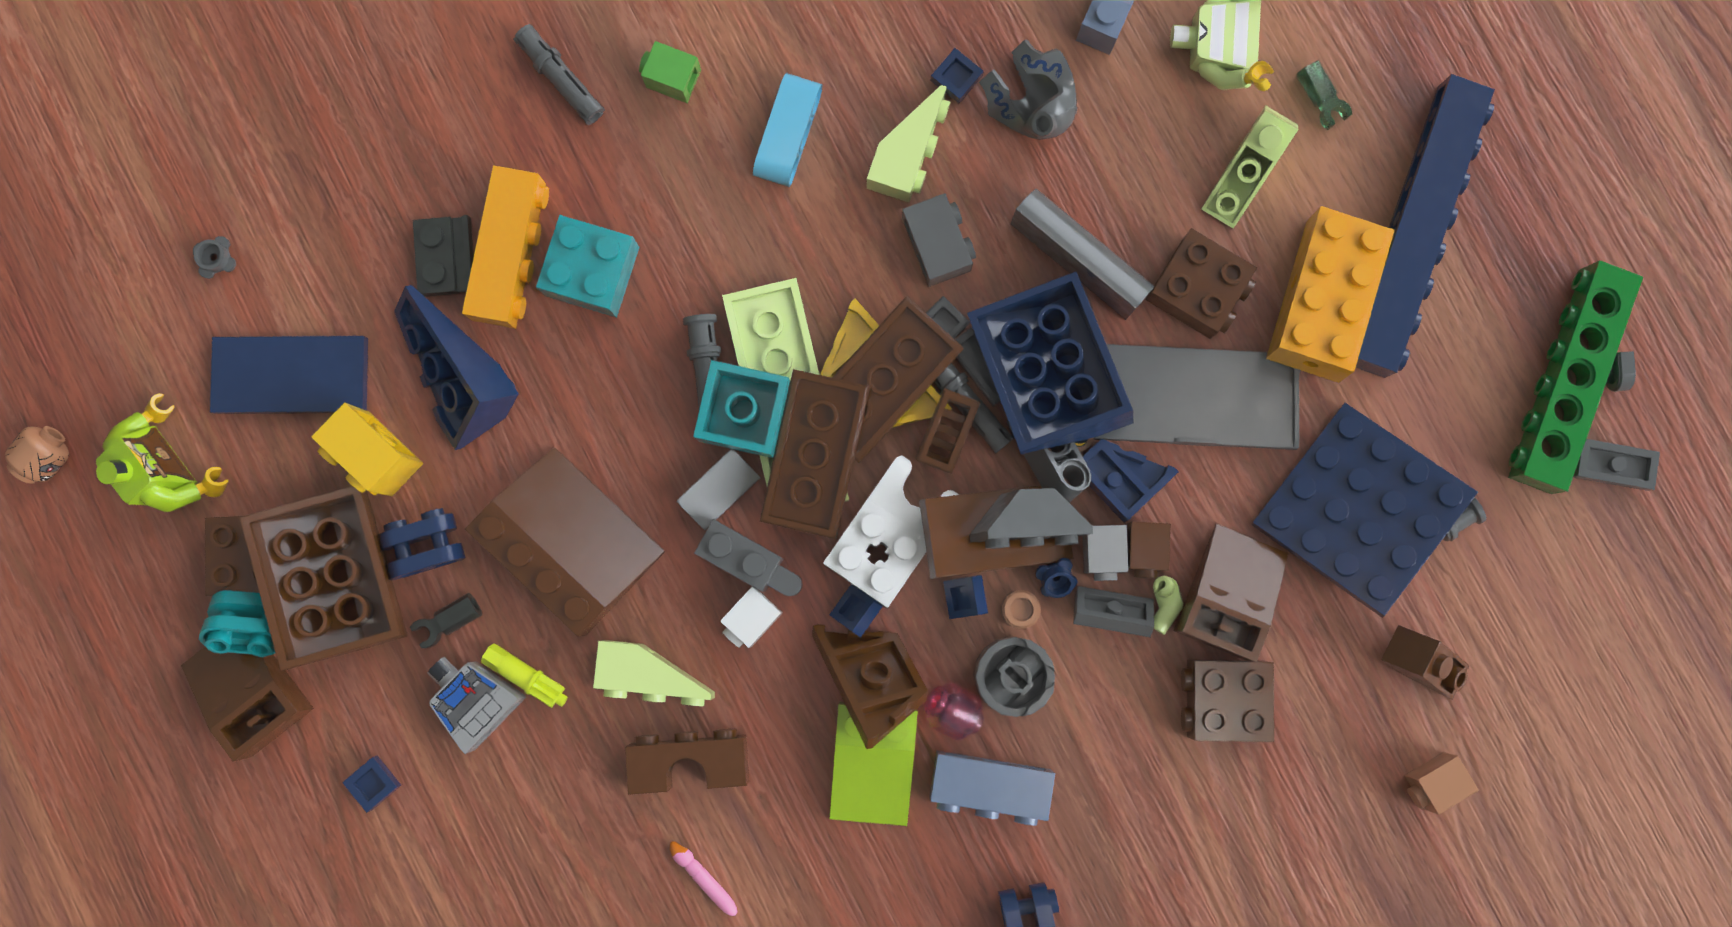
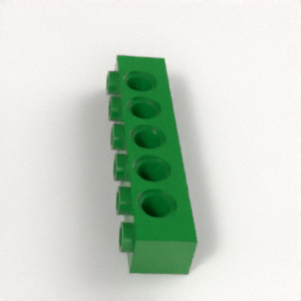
(1616, 294)

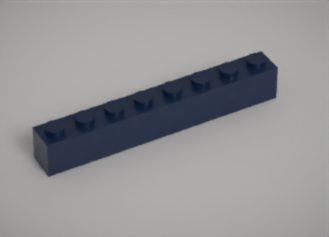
(1422, 218)

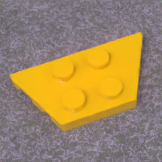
(853, 333)

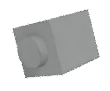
(1106, 552)

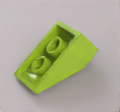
(875, 781)

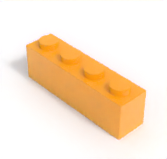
(505, 247)

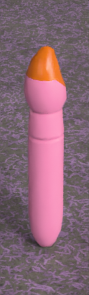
(702, 877)

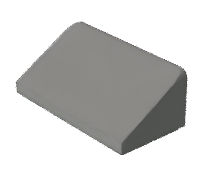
(718, 489)

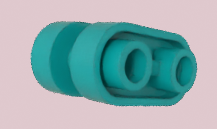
(237, 625)

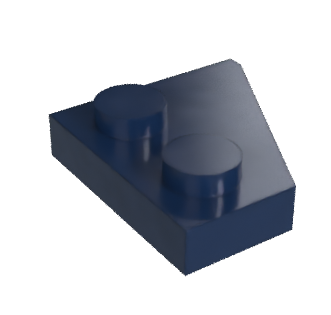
(1124, 477)

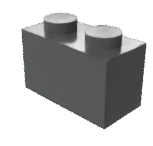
(938, 240)

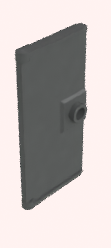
(1207, 397)

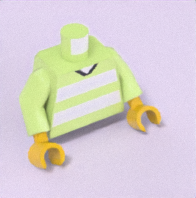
(1225, 44)

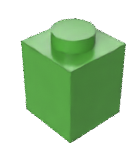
(670, 71)

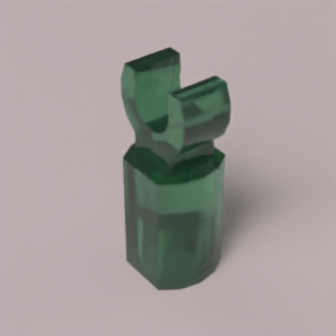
(1323, 93)

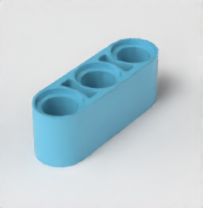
(787, 129)

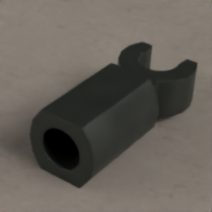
(449, 619)

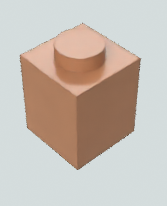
(1440, 783)

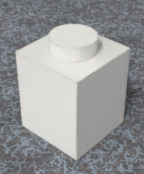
(750, 618)

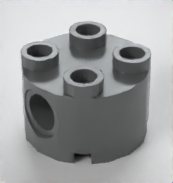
(1014, 676)

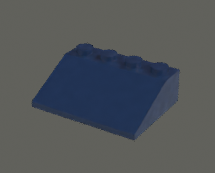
(1051, 365)

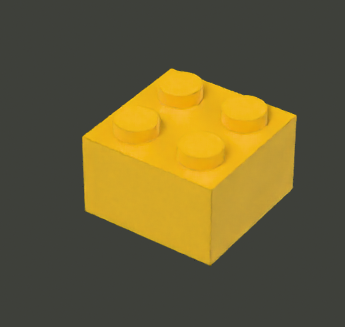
(366, 451)

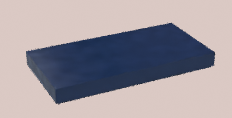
(288, 374)

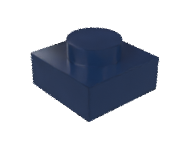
(957, 74)
(965, 597)
(856, 610)
(371, 783)

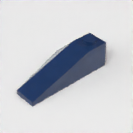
(464, 379)

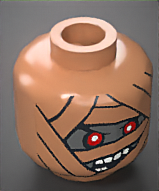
(36, 454)

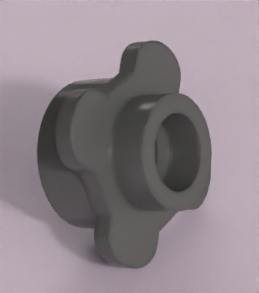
(203, 252)

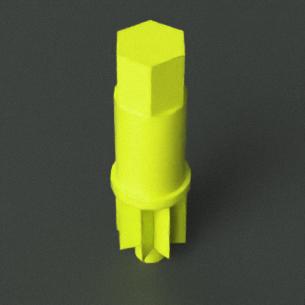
(524, 676)

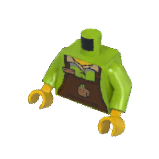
(146, 467)

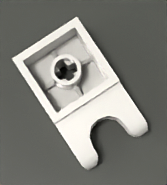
(888, 521)

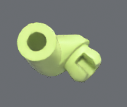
(1168, 601)

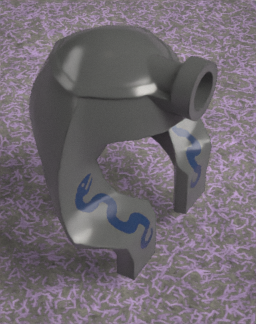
(1049, 97)

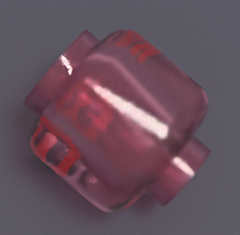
(954, 711)

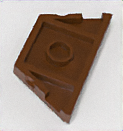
(872, 678)

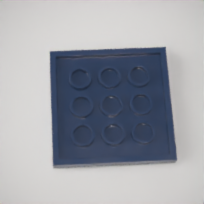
(1364, 509)

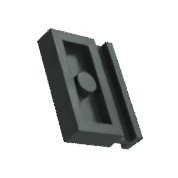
(443, 255)

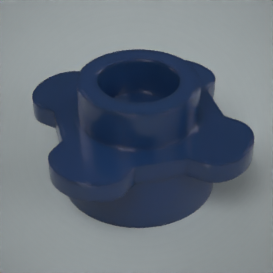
(1059, 586)

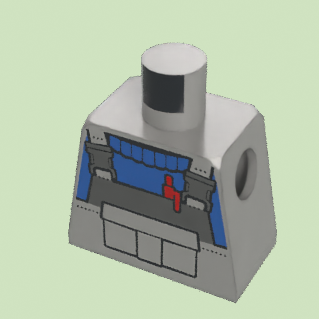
(471, 701)

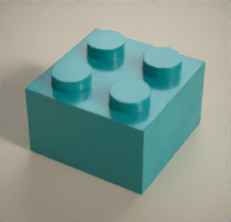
(588, 266)
(742, 409)

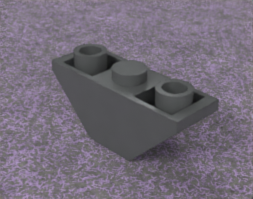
(1031, 518)

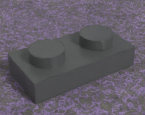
(1618, 465)
(1114, 611)

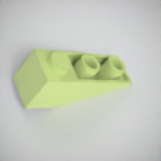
(901, 153)
(1250, 166)
(638, 669)

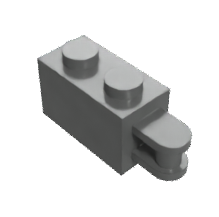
(747, 560)

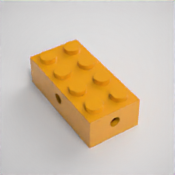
(1330, 294)

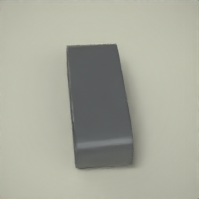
(1060, 463)

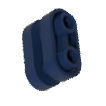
(400, 535)
(1041, 903)

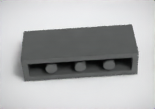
(1081, 252)

